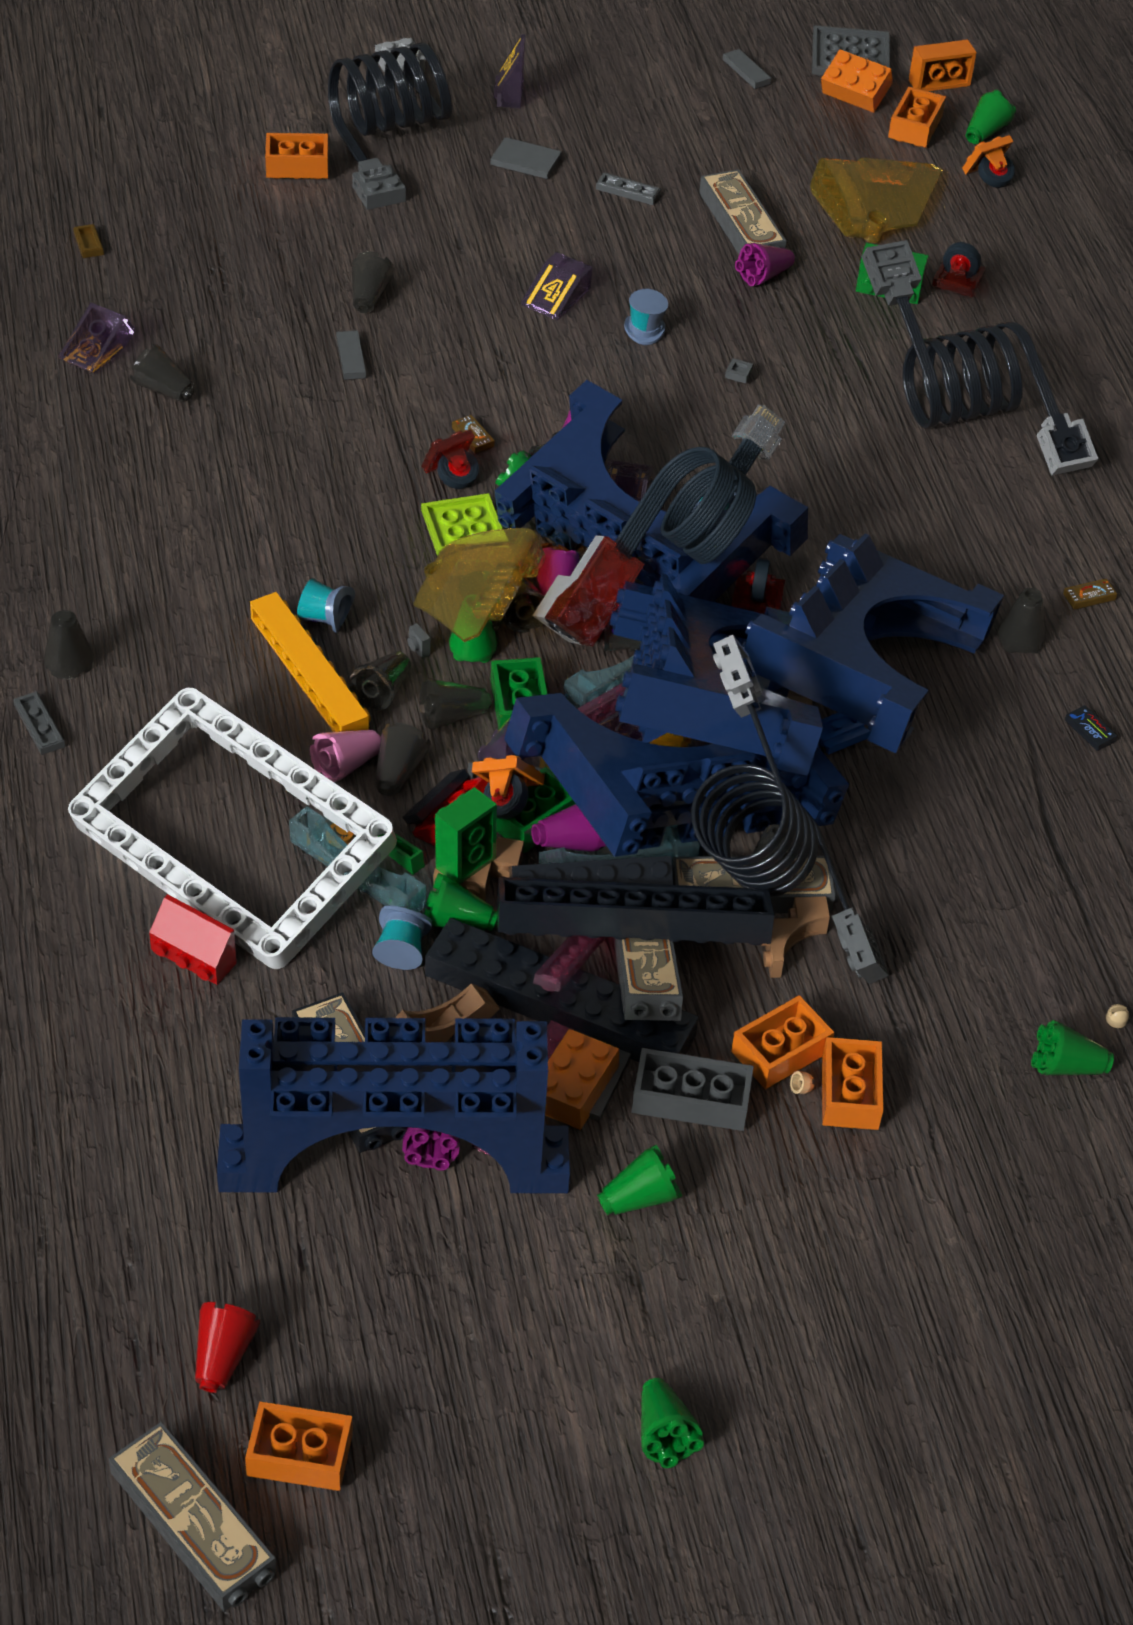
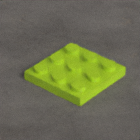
(458, 518)

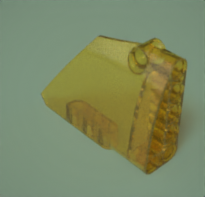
(873, 194)
(479, 578)

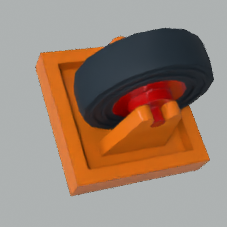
(991, 162)
(508, 783)

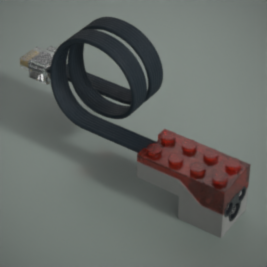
(583, 603)

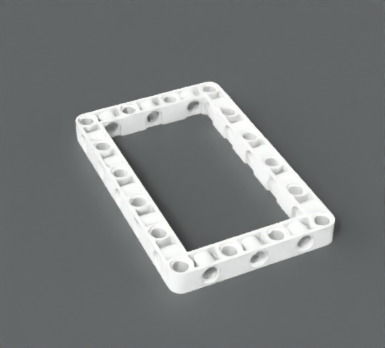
(174, 878)

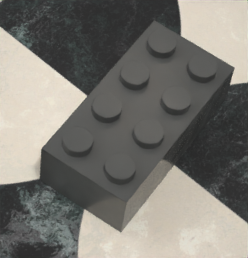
(692, 1089)

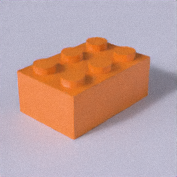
(942, 65)
(856, 80)
(917, 117)
(296, 155)
(781, 1041)
(578, 1077)
(852, 1083)
(299, 1446)

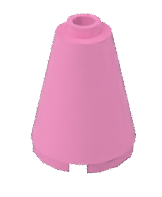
(343, 752)

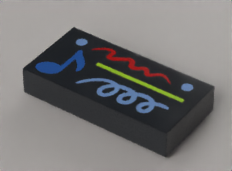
(1090, 728)

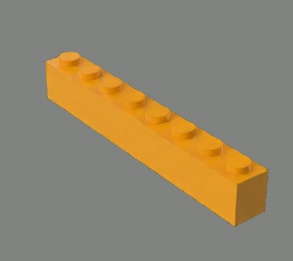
(308, 665)

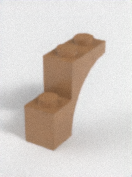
(508, 853)
(805, 919)
(440, 1021)

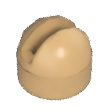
(1120, 1016)
(801, 1082)

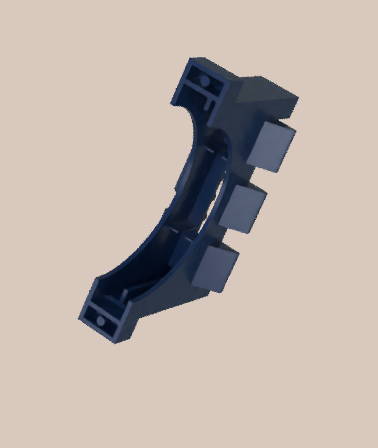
(578, 499)
(858, 600)
(680, 687)
(641, 788)
(309, 1088)

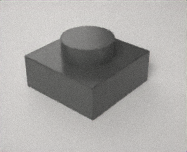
(739, 370)
(419, 641)

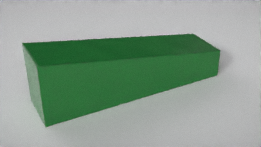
(407, 855)

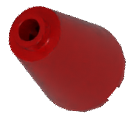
(222, 1343)

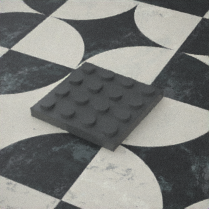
(864, 43)

